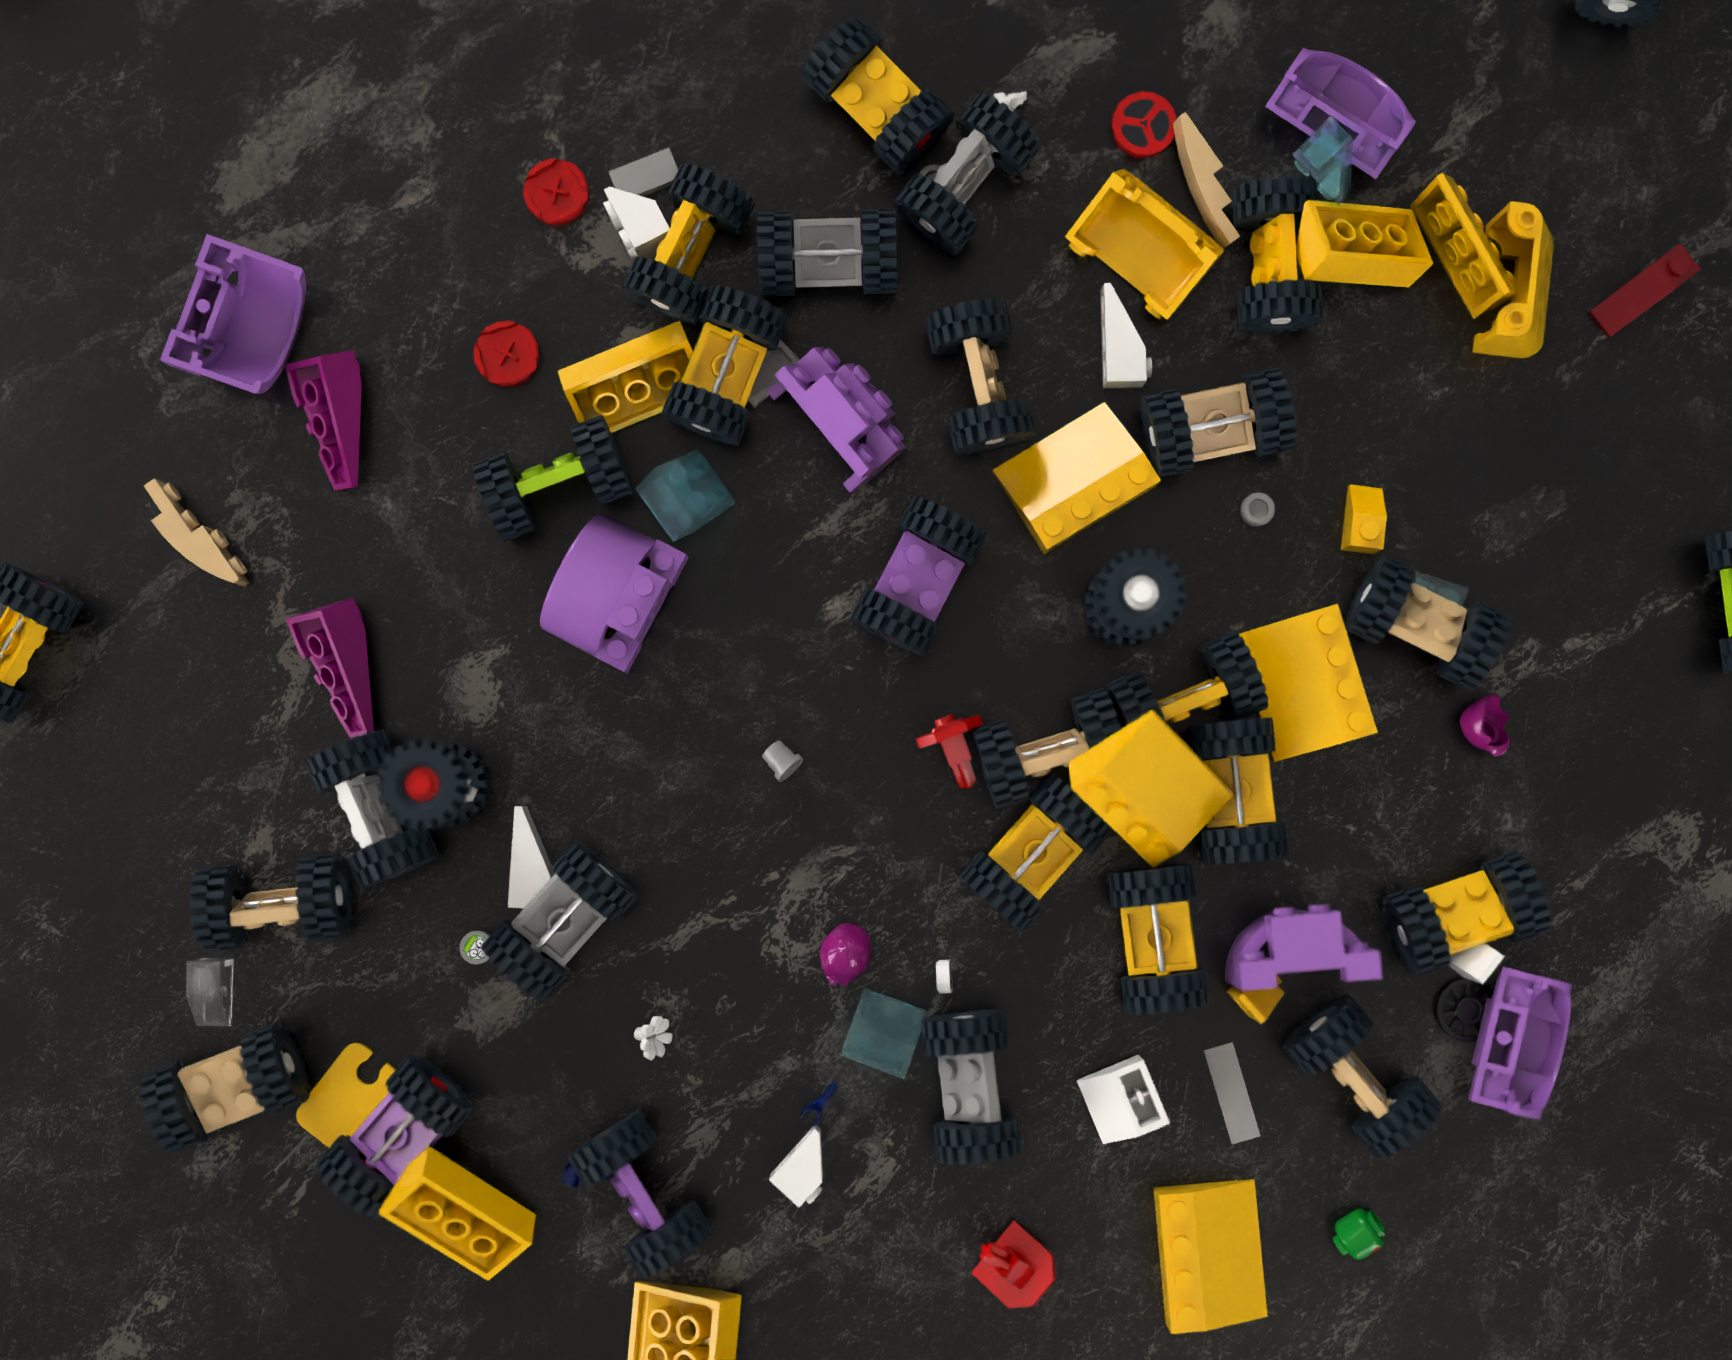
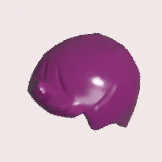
(1484, 725)
(845, 953)

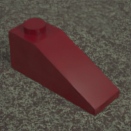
(1644, 290)

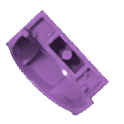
(1357, 99)
(844, 410)
(1521, 1043)

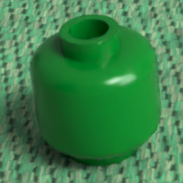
(1359, 1234)

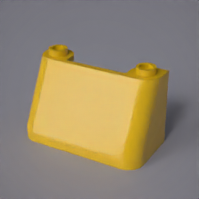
(1145, 242)
(1521, 324)

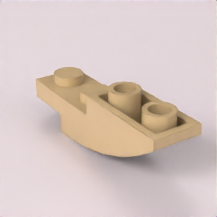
(199, 545)

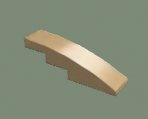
(1199, 168)

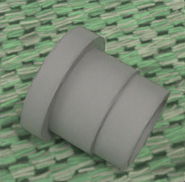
(782, 760)

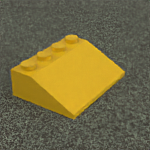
(1463, 246)
(1076, 477)
(1310, 682)
(1149, 787)
(1210, 1255)
(683, 1323)

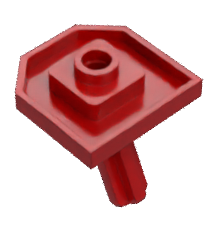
(952, 741)
(1016, 1268)

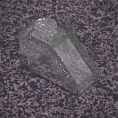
(210, 990)

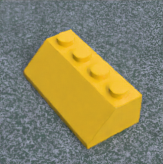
(1360, 244)
(628, 379)
(459, 1214)

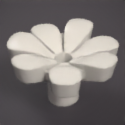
(1012, 99)
(653, 1037)

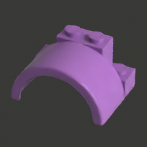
(244, 324)
(606, 587)
(1298, 943)

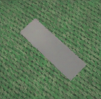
(1232, 1093)

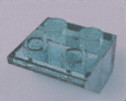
(1328, 159)
(684, 494)
(883, 1033)

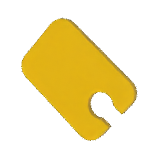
(341, 1099)

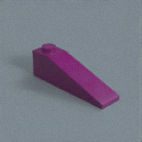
(331, 397)
(337, 648)

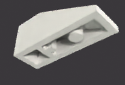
(1122, 348)
(529, 861)

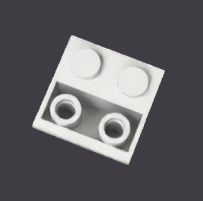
(640, 219)
(1123, 1100)

